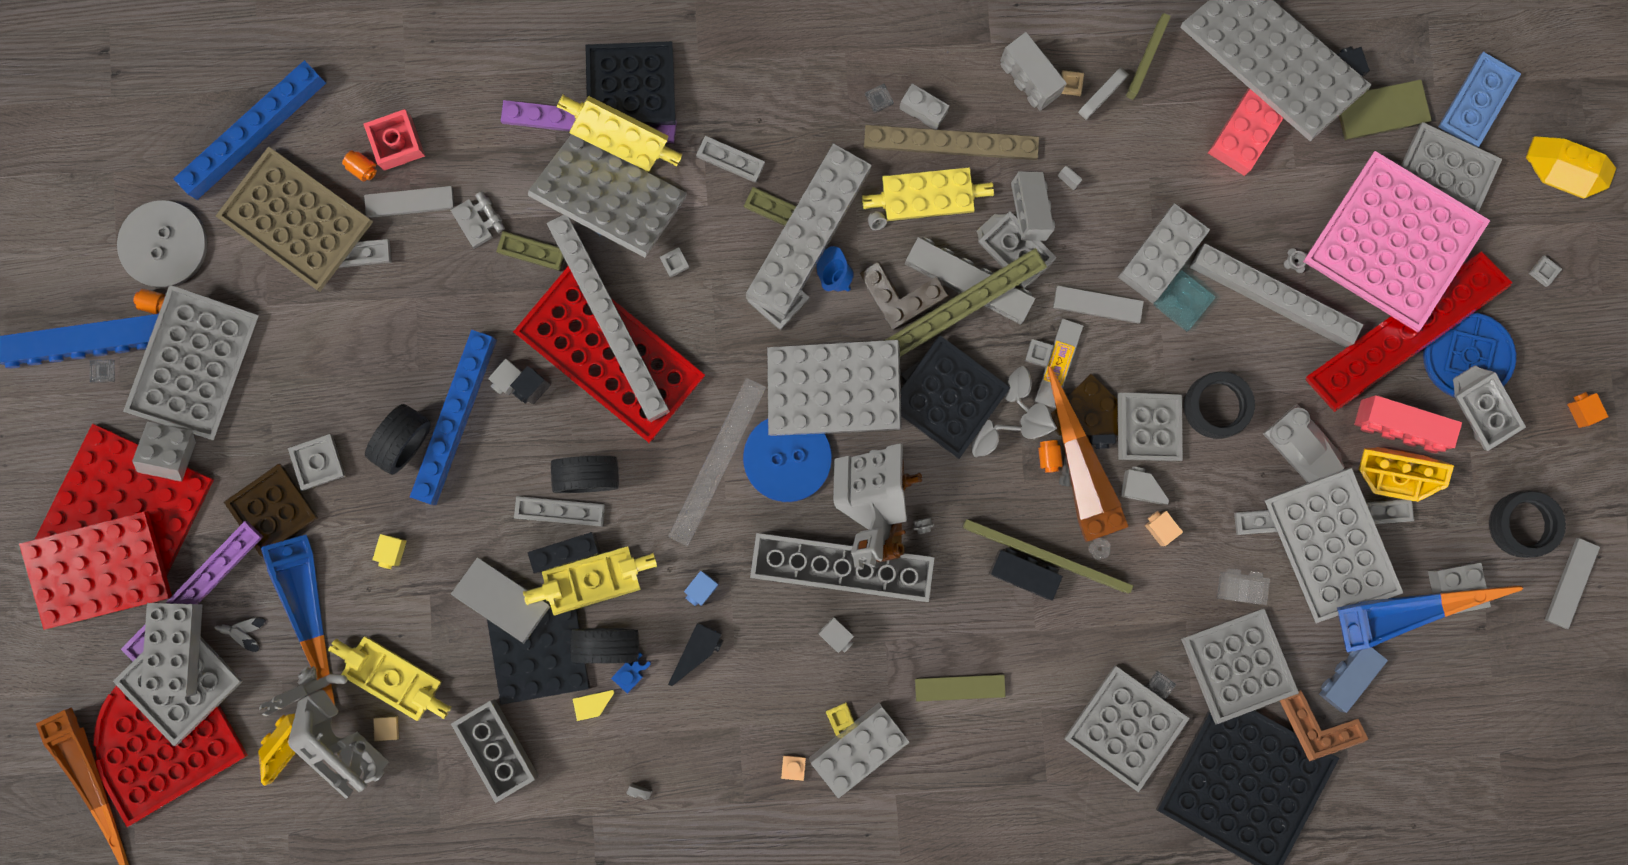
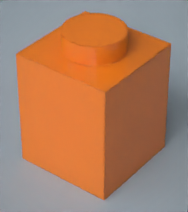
(1587, 409)

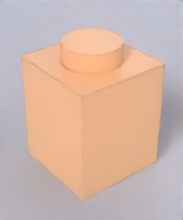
(1163, 527)

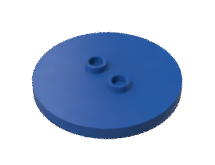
(1472, 342)
(786, 465)

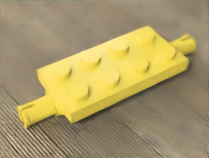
(618, 133)
(928, 194)
(590, 580)
(391, 678)

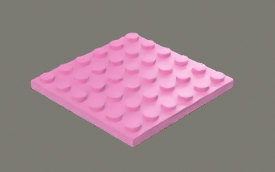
(1396, 241)

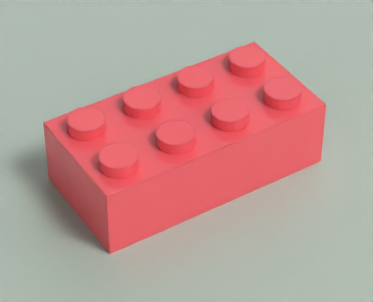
(1246, 133)
(1408, 424)

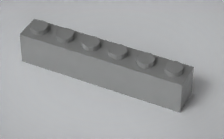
(962, 275)

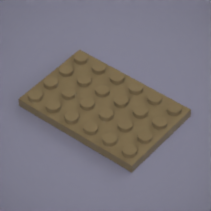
(294, 219)

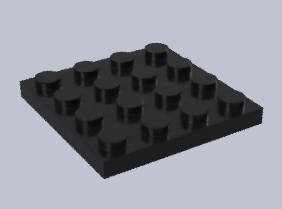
(633, 79)
(950, 397)
(539, 665)

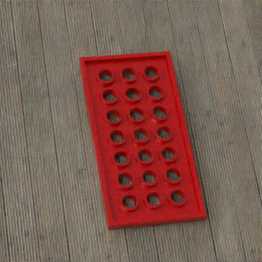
(593, 355)

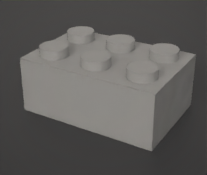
(1032, 71)

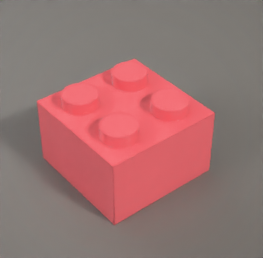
(394, 139)

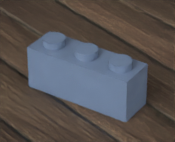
(1352, 678)

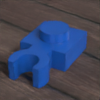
(629, 675)

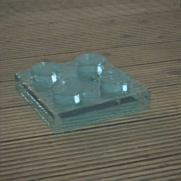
(1184, 301)

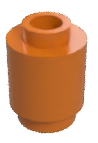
(359, 165)
(149, 301)
(1050, 456)

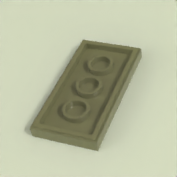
(1386, 110)

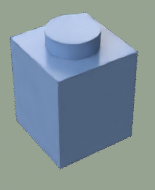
(700, 589)

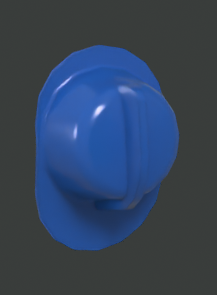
(834, 270)

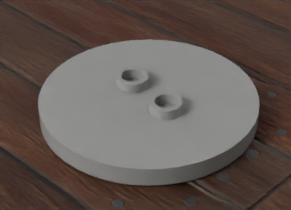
(162, 244)

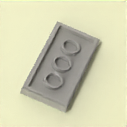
(499, 600)

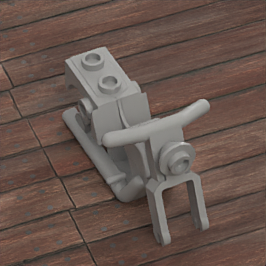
(314, 740)

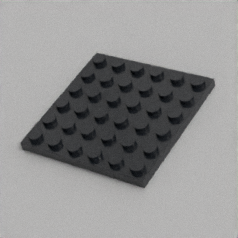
(1247, 787)

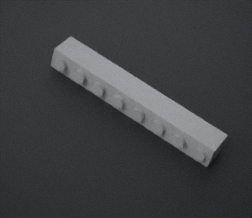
(1276, 296)

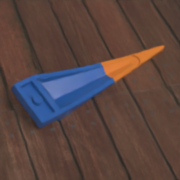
(294, 578)
(1382, 619)

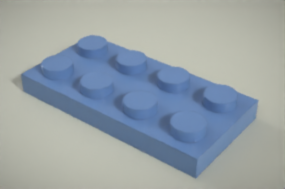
(1479, 100)

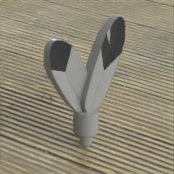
(239, 631)

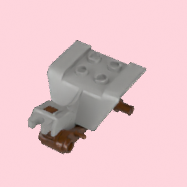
(872, 494)

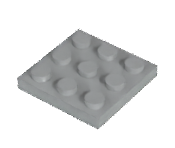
(1150, 427)

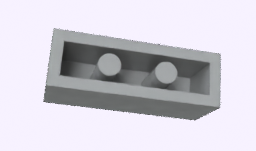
(1032, 206)

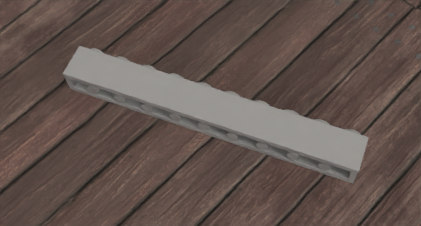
(608, 318)

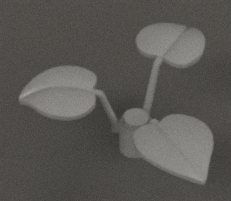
(1034, 423)

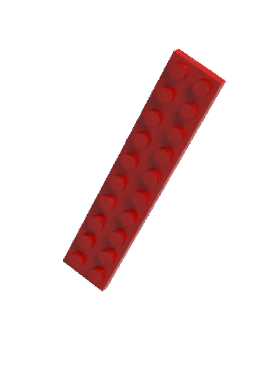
(1395, 343)

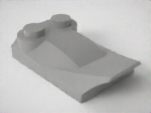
(1003, 241)
(1486, 406)
(1304, 445)

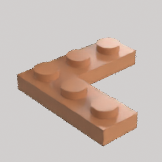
(1313, 740)

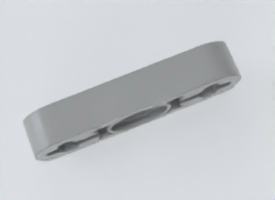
(1103, 93)

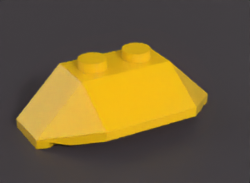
(1570, 166)
(1403, 473)
(276, 750)

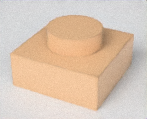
(793, 767)

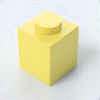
(389, 551)

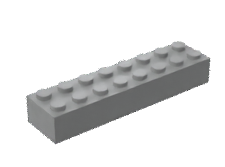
(808, 231)
(833, 568)

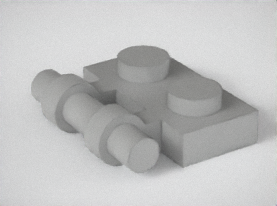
(471, 222)

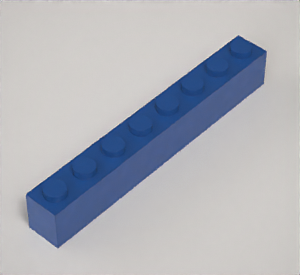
(249, 130)
(76, 341)
(453, 418)

